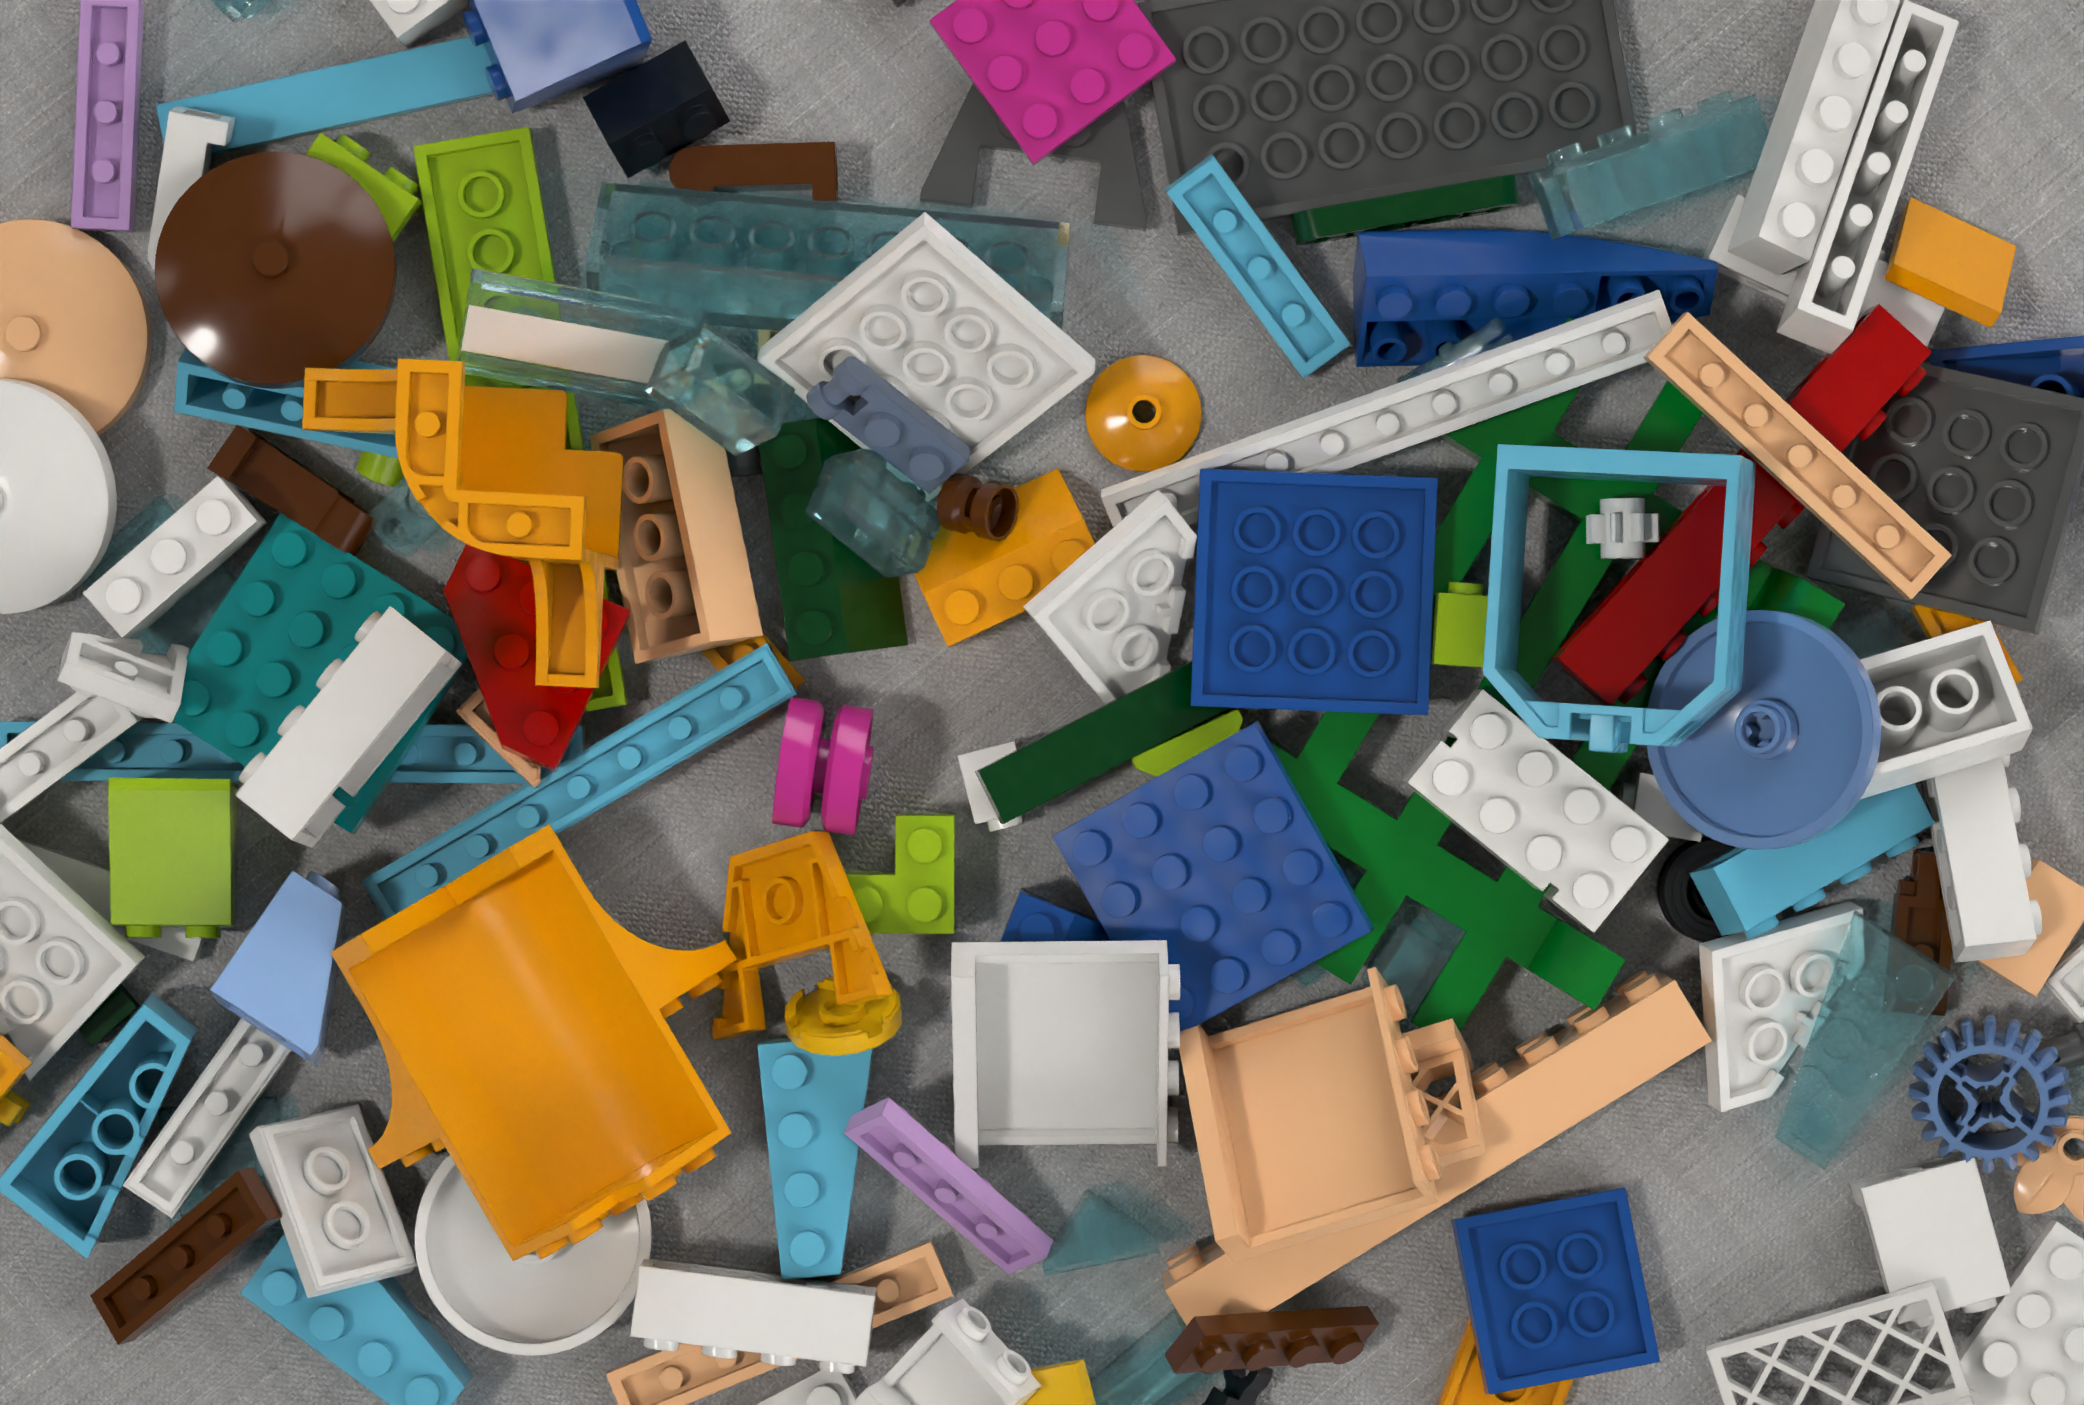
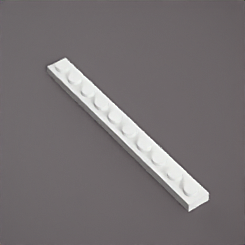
(1419, 406)

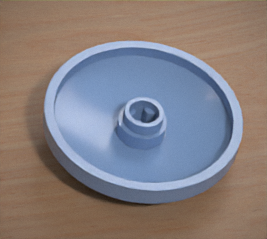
(1783, 751)

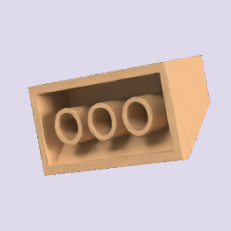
(679, 540)

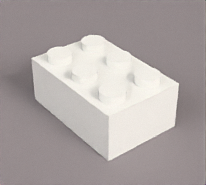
(1944, 707)

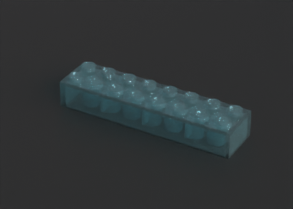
(773, 257)

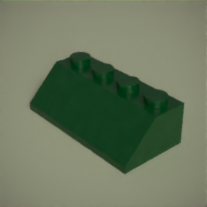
(827, 591)

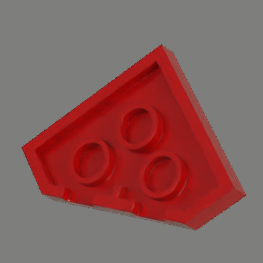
(497, 624)

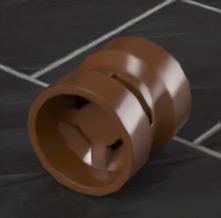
(971, 505)

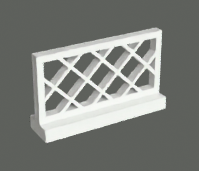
(1952, 1394)

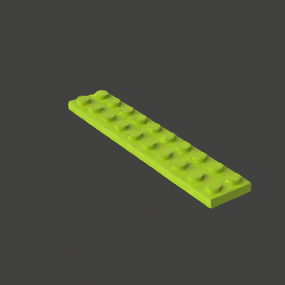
(491, 216)

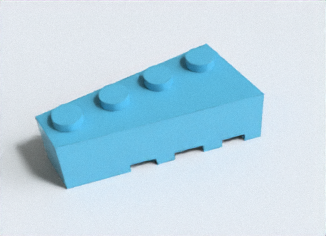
(91, 1140)
(809, 1155)
(364, 1331)

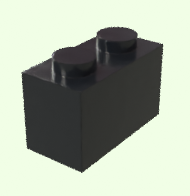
(656, 109)

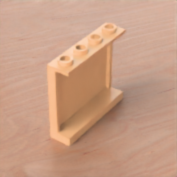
(1309, 1121)

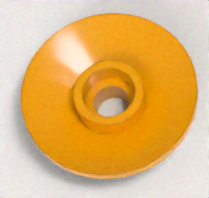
(1137, 444)

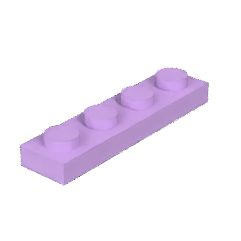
(107, 115)
(948, 1186)

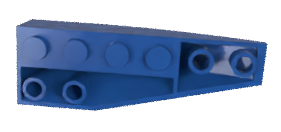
(1445, 284)

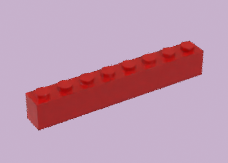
(1684, 569)

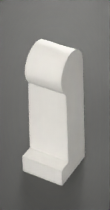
(185, 160)

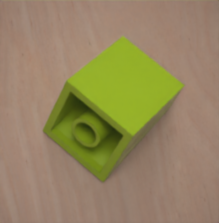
(172, 855)

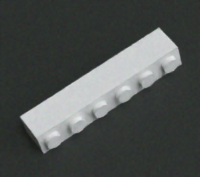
(1811, 132)
(1836, 278)

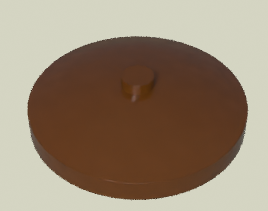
(275, 269)

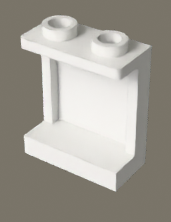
(1934, 1227)
(955, 1365)

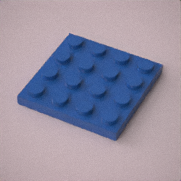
(1314, 592)
(1221, 870)

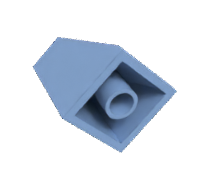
(284, 968)

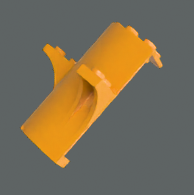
(500, 480)
(536, 1046)

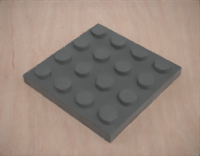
(1987, 477)

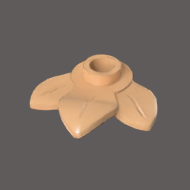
(2054, 1176)

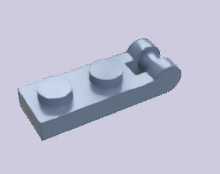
(889, 424)

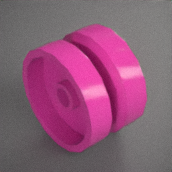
(823, 766)

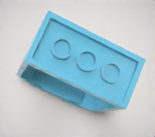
(1614, 727)

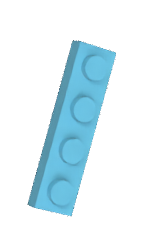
(1257, 266)

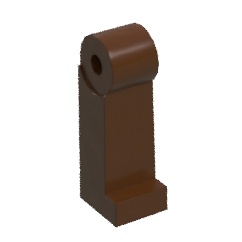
(759, 168)
(292, 489)

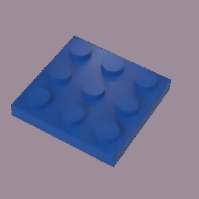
(1555, 1291)

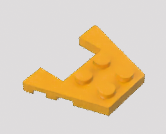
(785, 906)

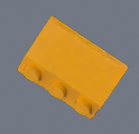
(985, 582)

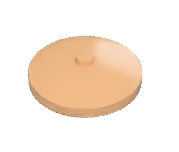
(72, 319)

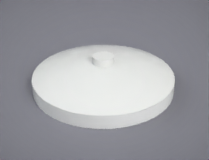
(53, 497)
(525, 1302)

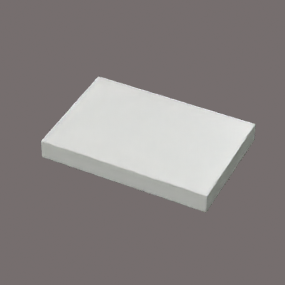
(332, 1200)

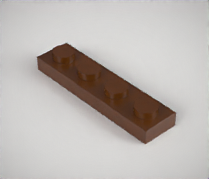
(186, 1255)
(1271, 1339)

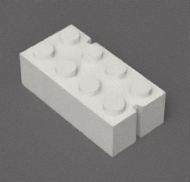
(347, 727)
(1535, 810)

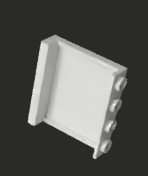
(1063, 1044)

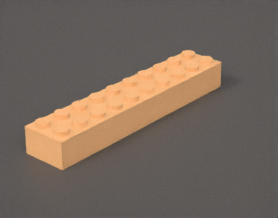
(1519, 1109)

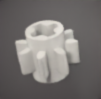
(1622, 528)

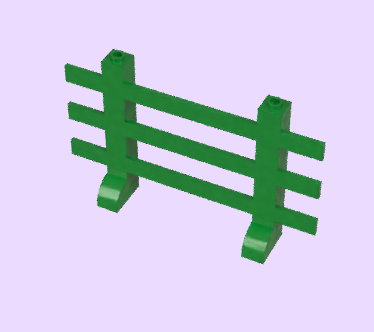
(1403, 852)

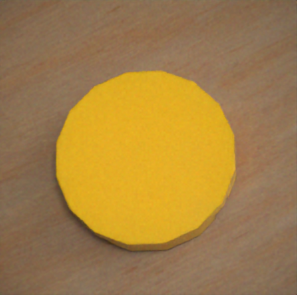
(825, 1028)

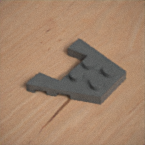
(1102, 142)

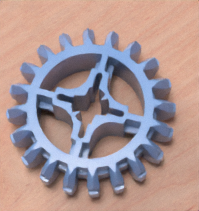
(2009, 1110)

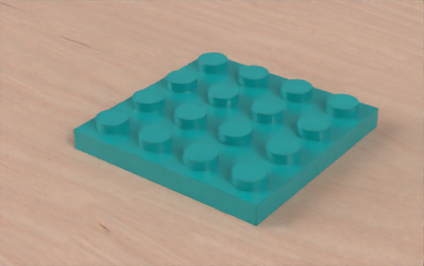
(278, 635)

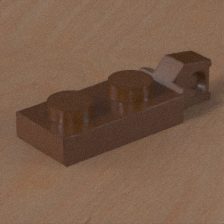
(1921, 914)

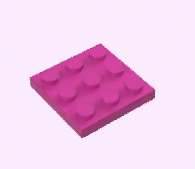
(1052, 62)

